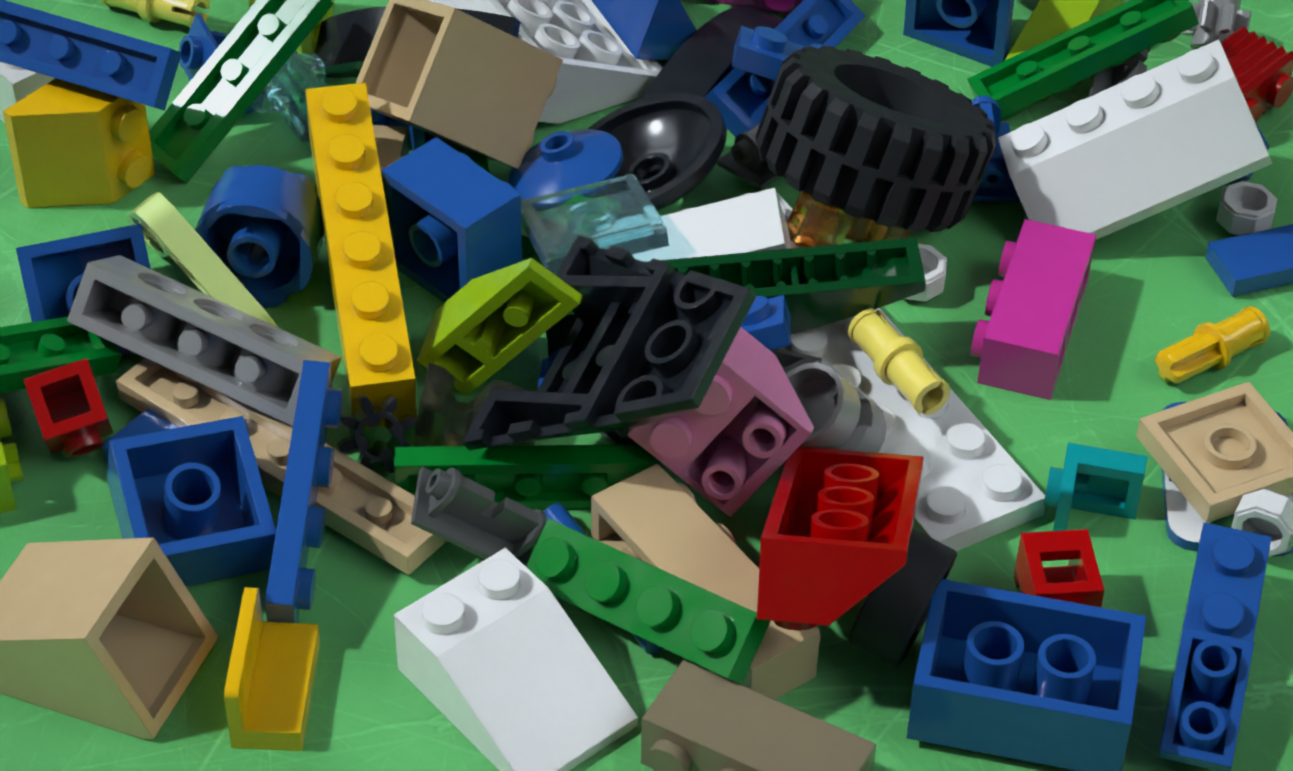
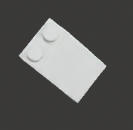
(510, 669)

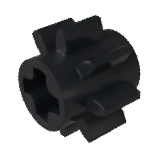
(371, 416)

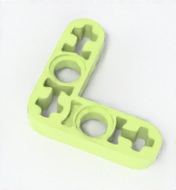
(173, 236)

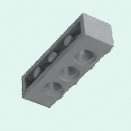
(195, 335)

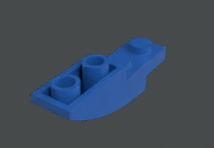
(1215, 648)

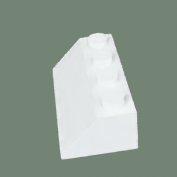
(1137, 146)

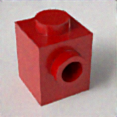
(69, 409)

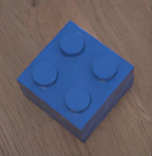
(449, 218)
(196, 497)

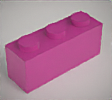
(1033, 308)

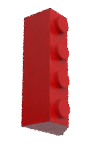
(834, 533)

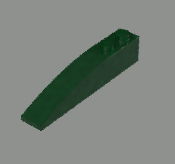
(817, 281)

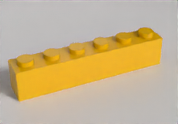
(360, 249)

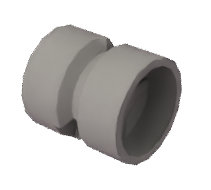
(838, 410)

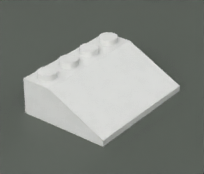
(596, 63)

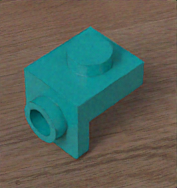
(1095, 482)

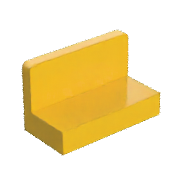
(269, 679)

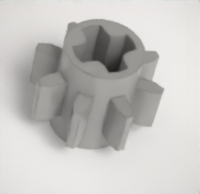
(1216, 21)

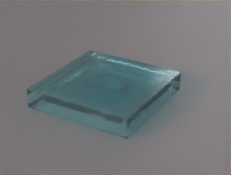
(605, 211)

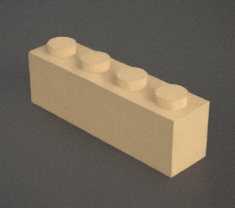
(667, 529)

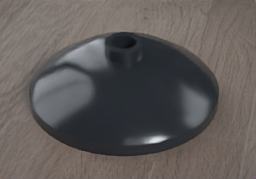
(667, 143)

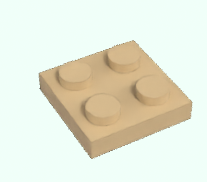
(1221, 449)

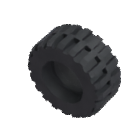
(875, 139)

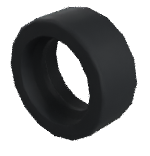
(901, 604)

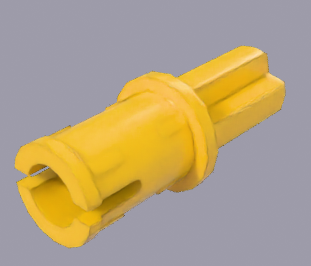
(1213, 345)

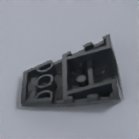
(633, 357)

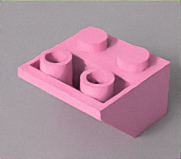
(737, 433)

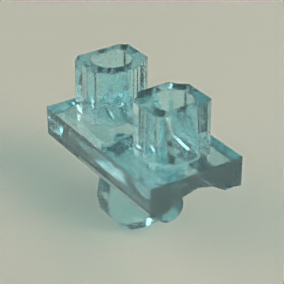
(287, 91)

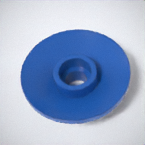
(567, 162)

